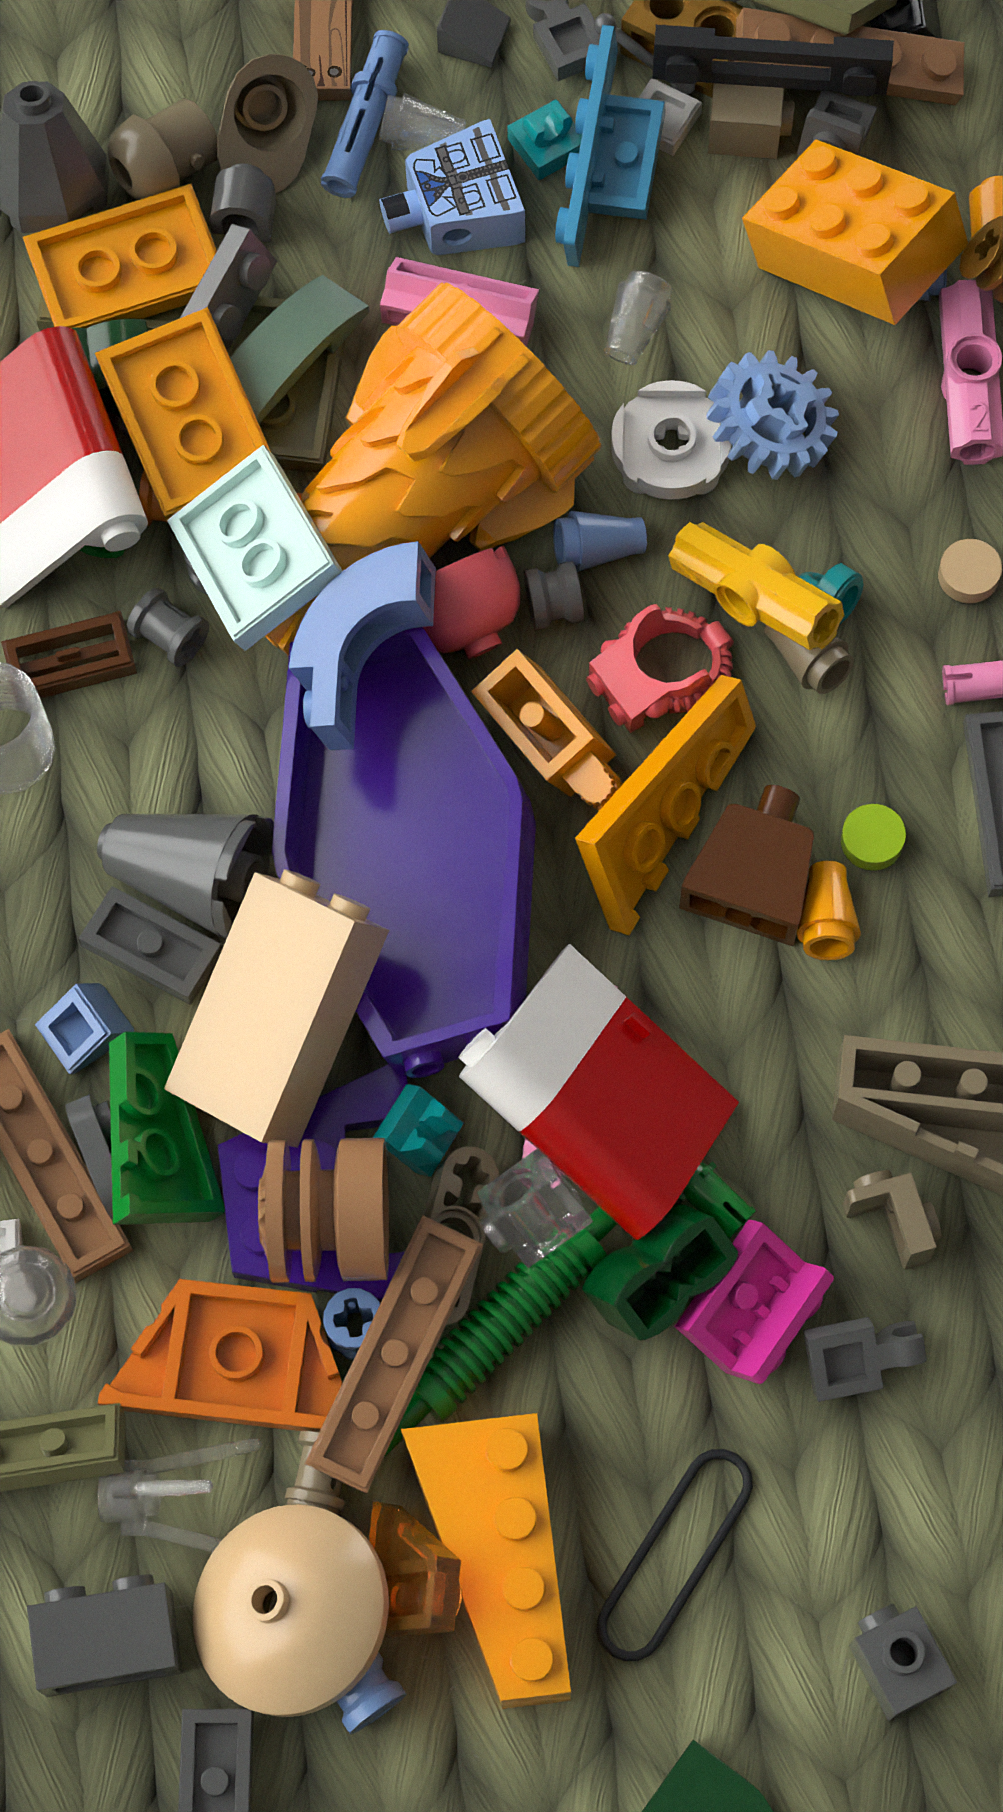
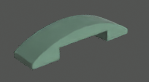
(292, 339)

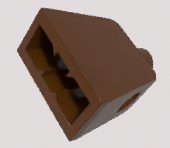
(754, 868)

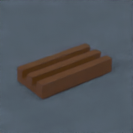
(67, 635)

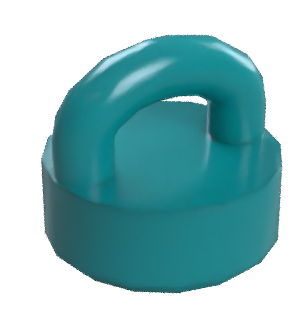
(840, 583)

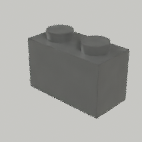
(104, 1636)

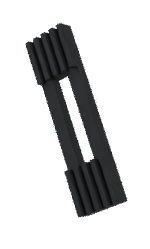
(854, 64)

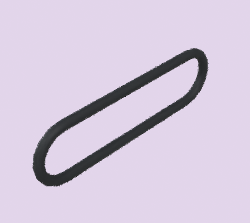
(700, 1568)

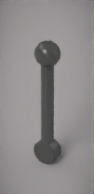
(635, 48)

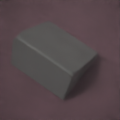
(472, 31)

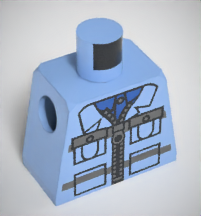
(459, 194)

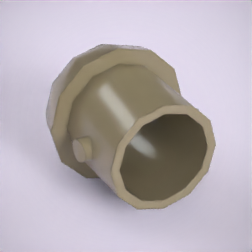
(161, 150)

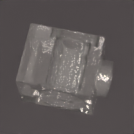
(532, 1209)

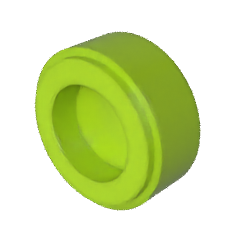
(873, 837)

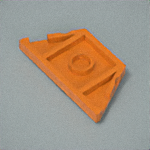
(231, 1359)

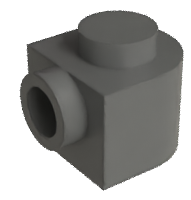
(245, 192)

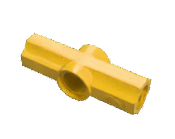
(756, 585)

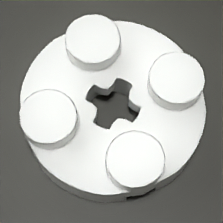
(650, 466)

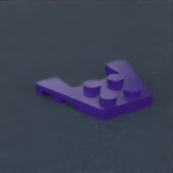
(242, 1163)

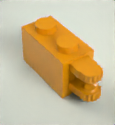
(549, 729)

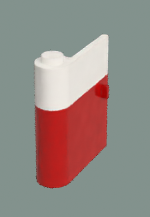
(58, 464)
(600, 1092)

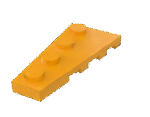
(662, 801)

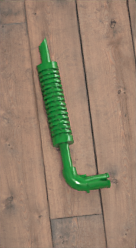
(530, 1295)

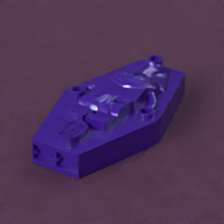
(427, 837)

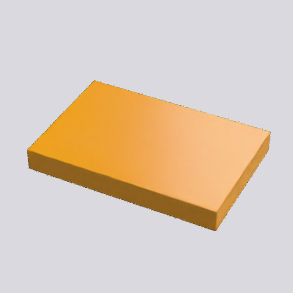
(123, 260)
(181, 407)

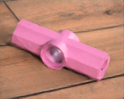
(971, 400)

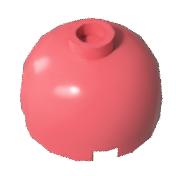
(474, 603)

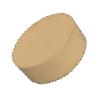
(969, 571)

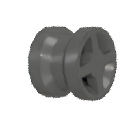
(553, 595)

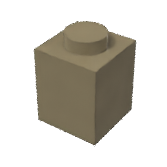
(748, 120)

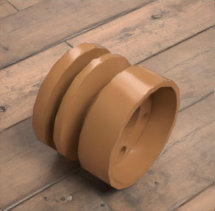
(326, 1210)

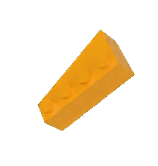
(494, 1515)

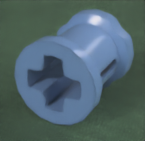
(336, 1318)

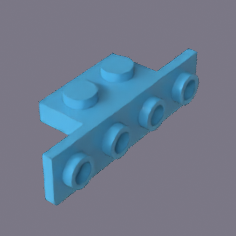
(616, 151)

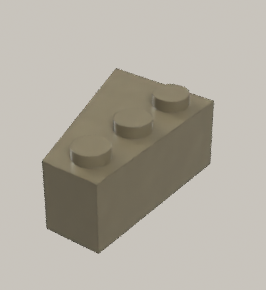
(926, 1102)

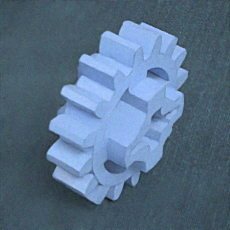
(772, 414)

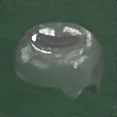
(35, 1296)

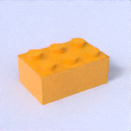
(856, 231)

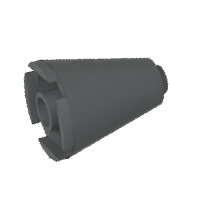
(189, 861)

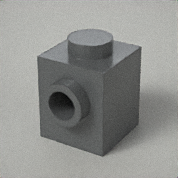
(900, 1660)

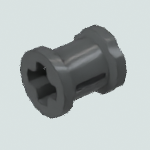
(167, 627)

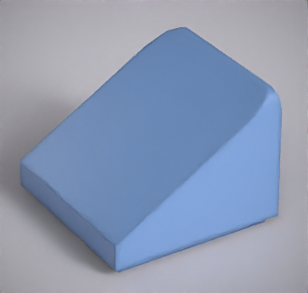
(83, 1025)

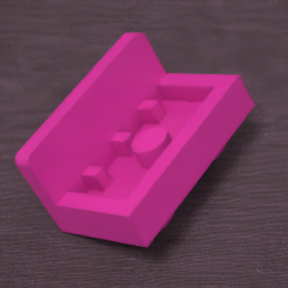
(756, 1306)

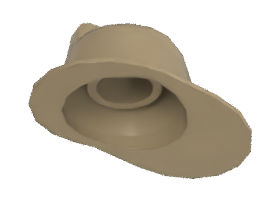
(268, 118)

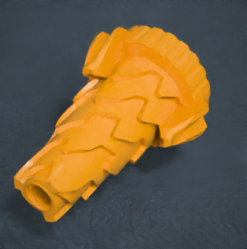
(447, 441)

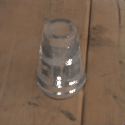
(415, 124)
(637, 314)

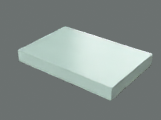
(254, 548)

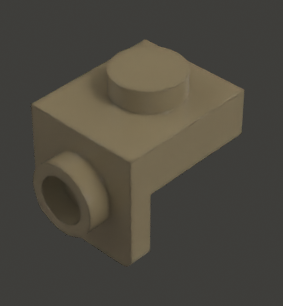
(910, 1221)

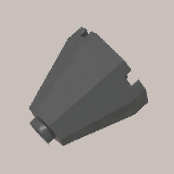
(47, 160)

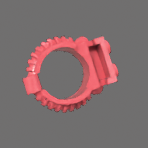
(636, 695)

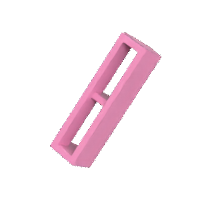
(413, 281)

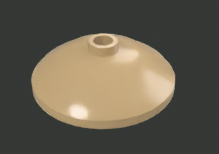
(324, 1619)

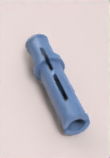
(366, 109)

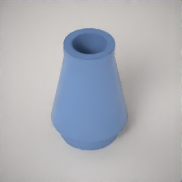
(597, 538)

